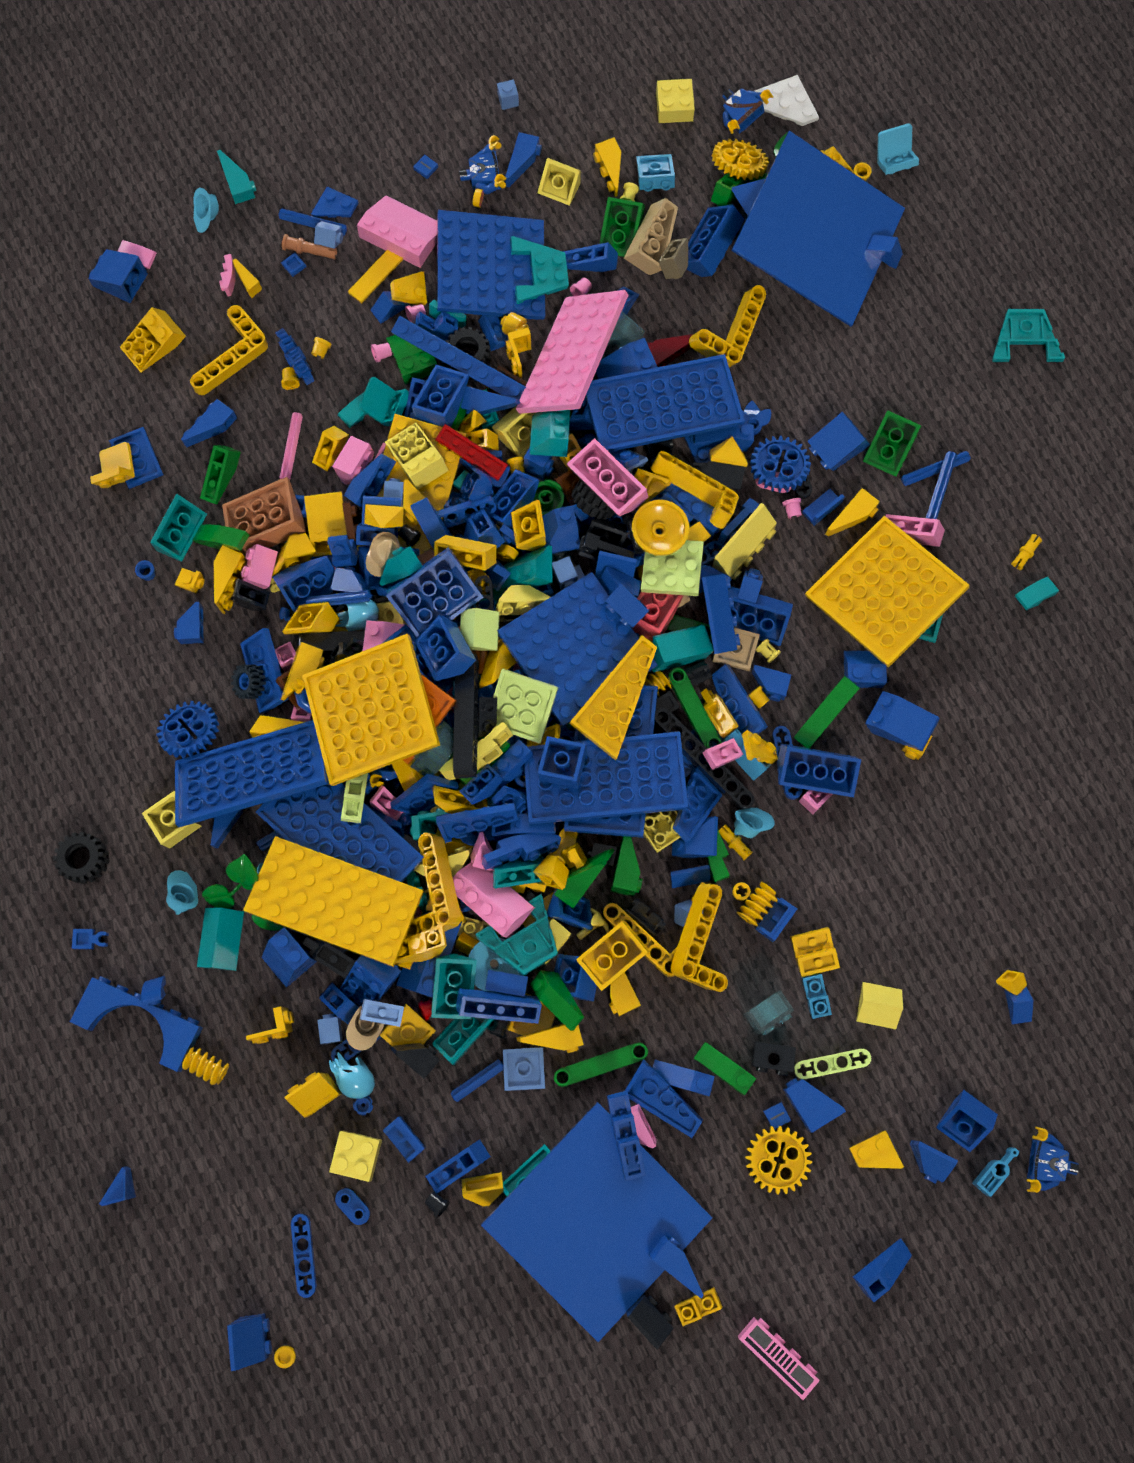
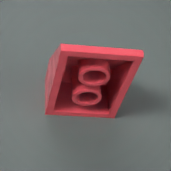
(661, 611)

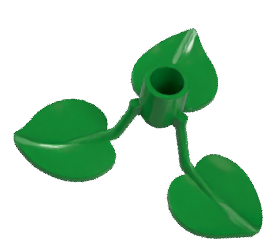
(245, 874)

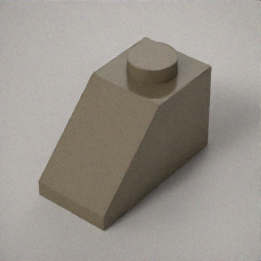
(675, 259)

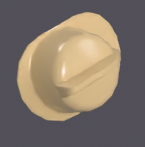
(380, 551)
(362, 1033)

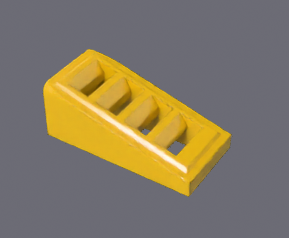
(250, 282)

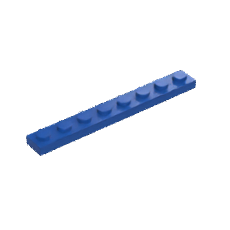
(457, 359)

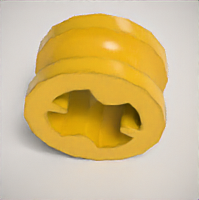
(738, 896)

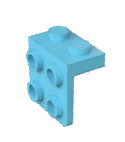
(896, 149)

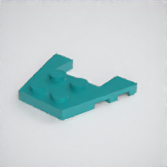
(547, 269)
(1027, 328)
(527, 947)

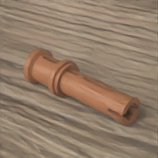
(300, 246)

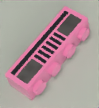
(778, 1358)

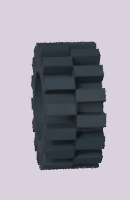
(248, 681)

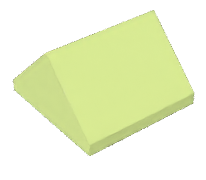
(480, 629)

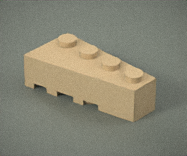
(652, 237)

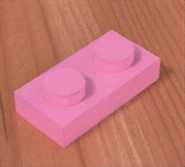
(722, 753)

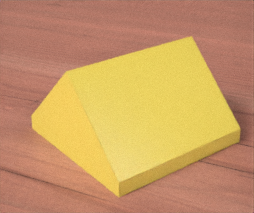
(559, 181)
(880, 1005)

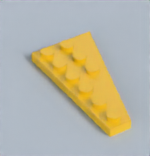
(612, 705)

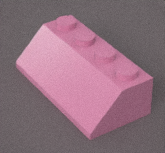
(608, 478)
(498, 907)

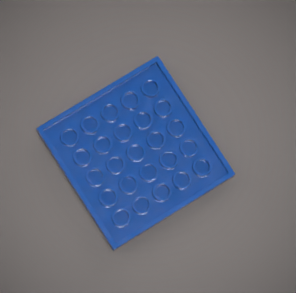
(477, 264)
(570, 644)

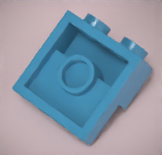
(655, 172)

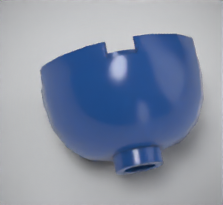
(476, 486)

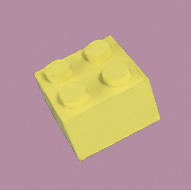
(675, 100)
(162, 822)
(355, 1156)

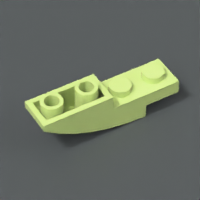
(354, 799)

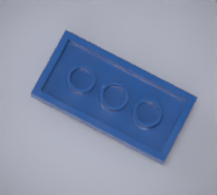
(260, 651)

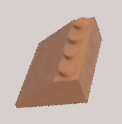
(266, 515)

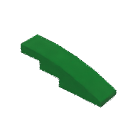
(218, 535)
(826, 712)

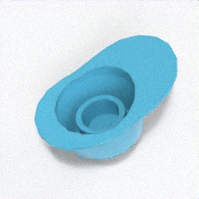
(205, 209)
(752, 821)
(181, 892)

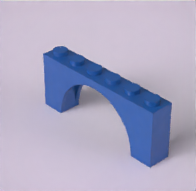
(102, 998)

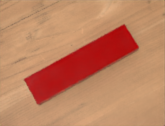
(471, 452)

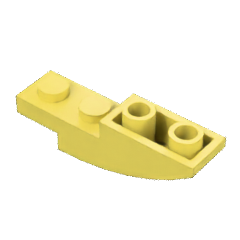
(487, 750)

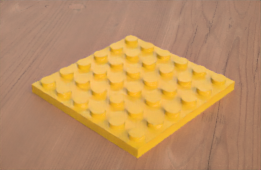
(886, 591)
(370, 710)

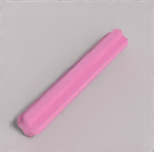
(291, 445)

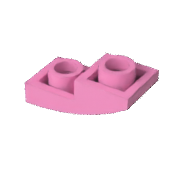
(146, 255)
(228, 276)

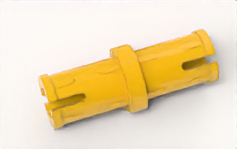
(1026, 552)
(735, 842)

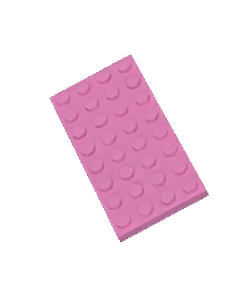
(572, 352)

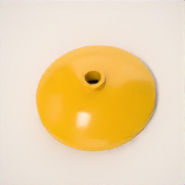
(660, 516)

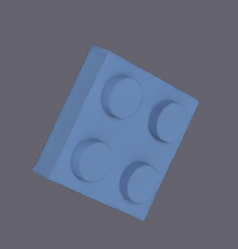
(523, 1069)

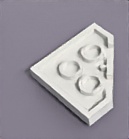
(790, 101)

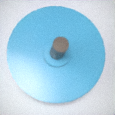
(487, 961)

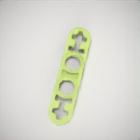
(832, 1064)

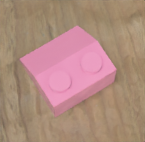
(353, 459)
(259, 566)

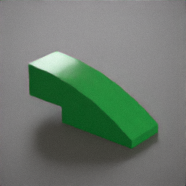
(717, 866)

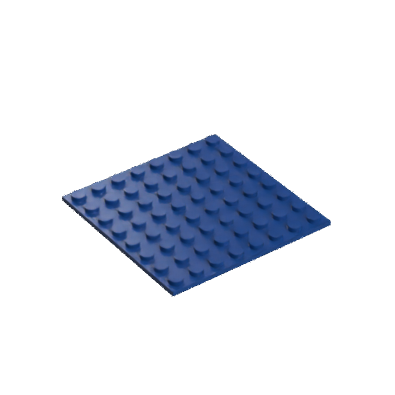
(816, 227)
(589, 1229)

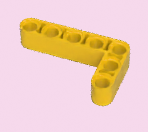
(736, 332)
(233, 354)
(699, 485)
(440, 887)
(697, 940)
(651, 943)

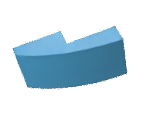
(816, 996)

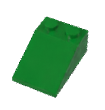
(621, 223)
(410, 359)
(892, 443)
(627, 871)
(581, 878)

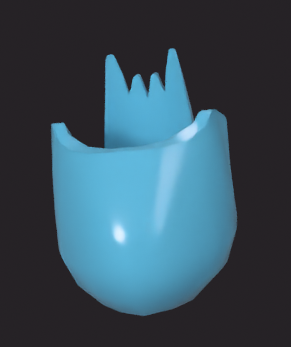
(357, 615)
(356, 1083)

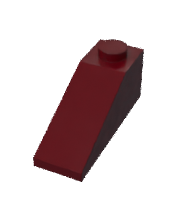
(668, 349)

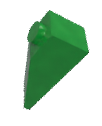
(723, 189)
(219, 472)
(557, 998)
(725, 1068)

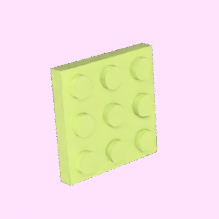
(675, 572)
(524, 704)

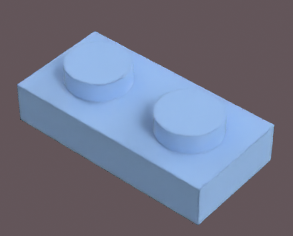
(381, 1013)

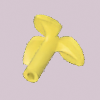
(596, 921)

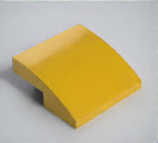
(815, 961)

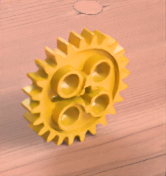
(740, 159)
(796, 1165)

